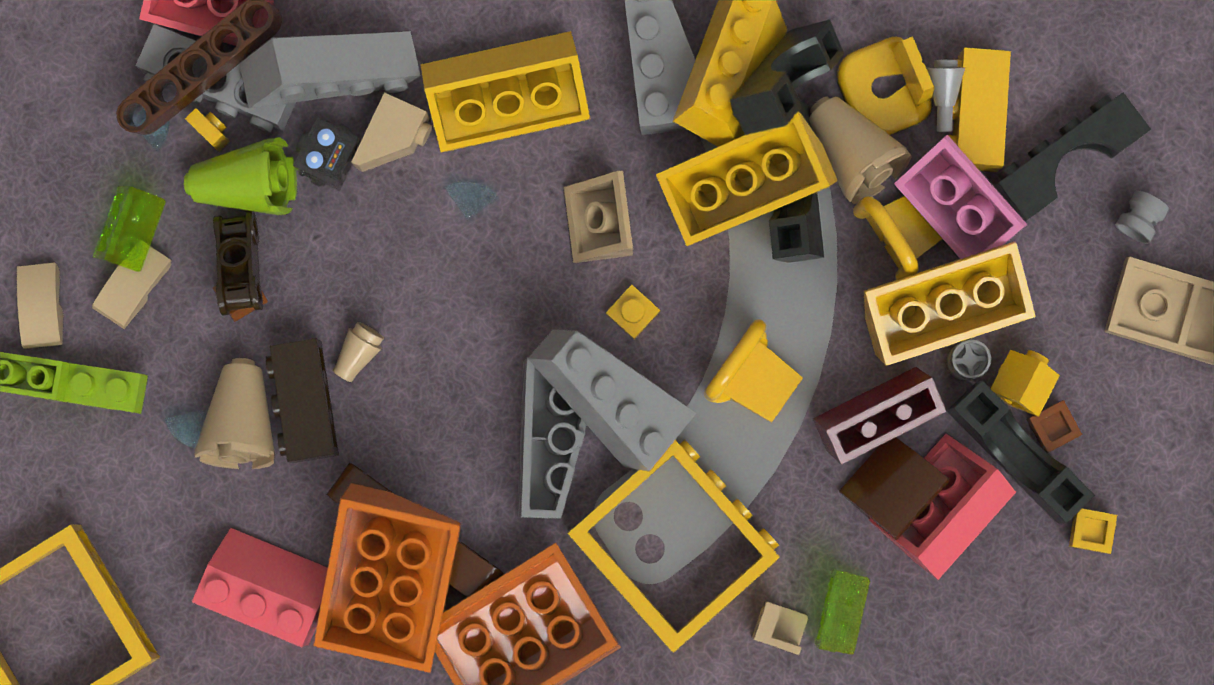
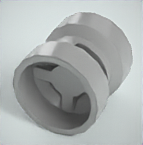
(1143, 213)
(975, 358)

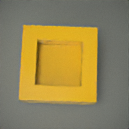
(209, 127)
(632, 312)
(1093, 531)

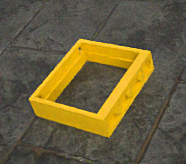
(734, 511)
(106, 593)

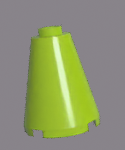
(246, 179)

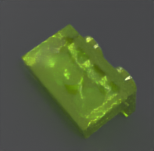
(129, 228)
(842, 612)

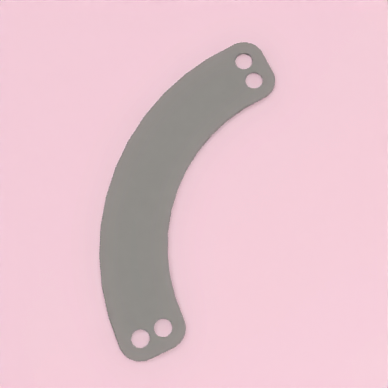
(731, 440)

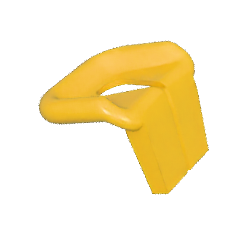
(881, 59)
(902, 230)
(754, 376)

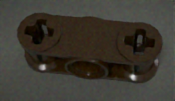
(237, 283)

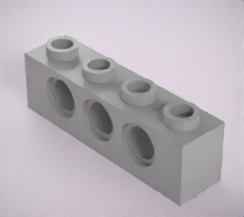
(165, 45)

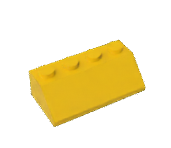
(731, 50)
(505, 91)
(746, 179)
(947, 304)

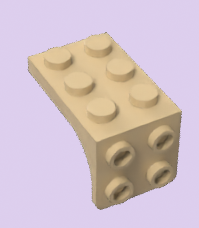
(1164, 310)

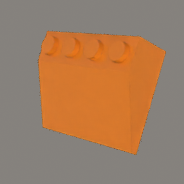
(386, 579)
(525, 628)

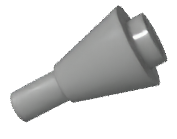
(947, 81)

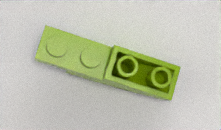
(72, 383)

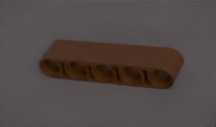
(181, 73)
(469, 569)

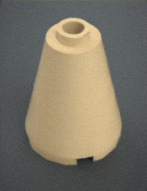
(856, 148)
(237, 420)

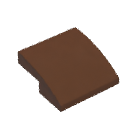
(894, 486)

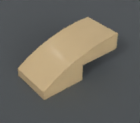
(129, 290)
(39, 305)

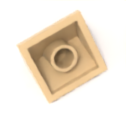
(599, 218)

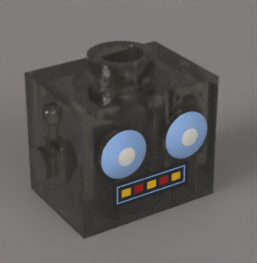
(326, 154)

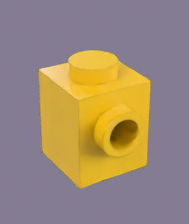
(1025, 381)

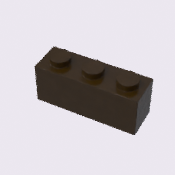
(302, 401)

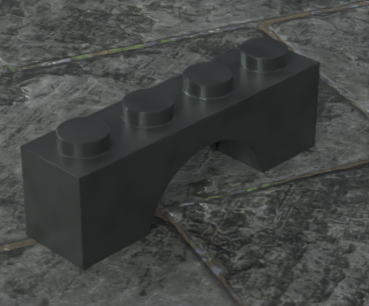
(768, 95)
(1108, 130)
(797, 226)
(1000, 435)

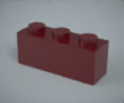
(879, 415)

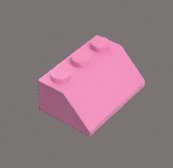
(959, 201)

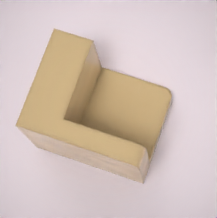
(780, 627)

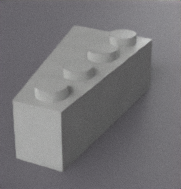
(659, 62)
(328, 67)
(611, 398)
(548, 447)

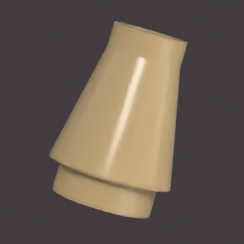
(358, 350)

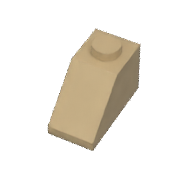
(392, 133)

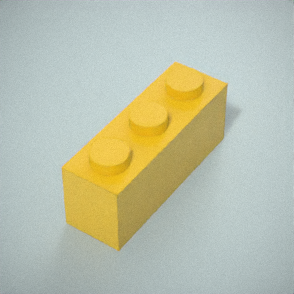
(982, 107)

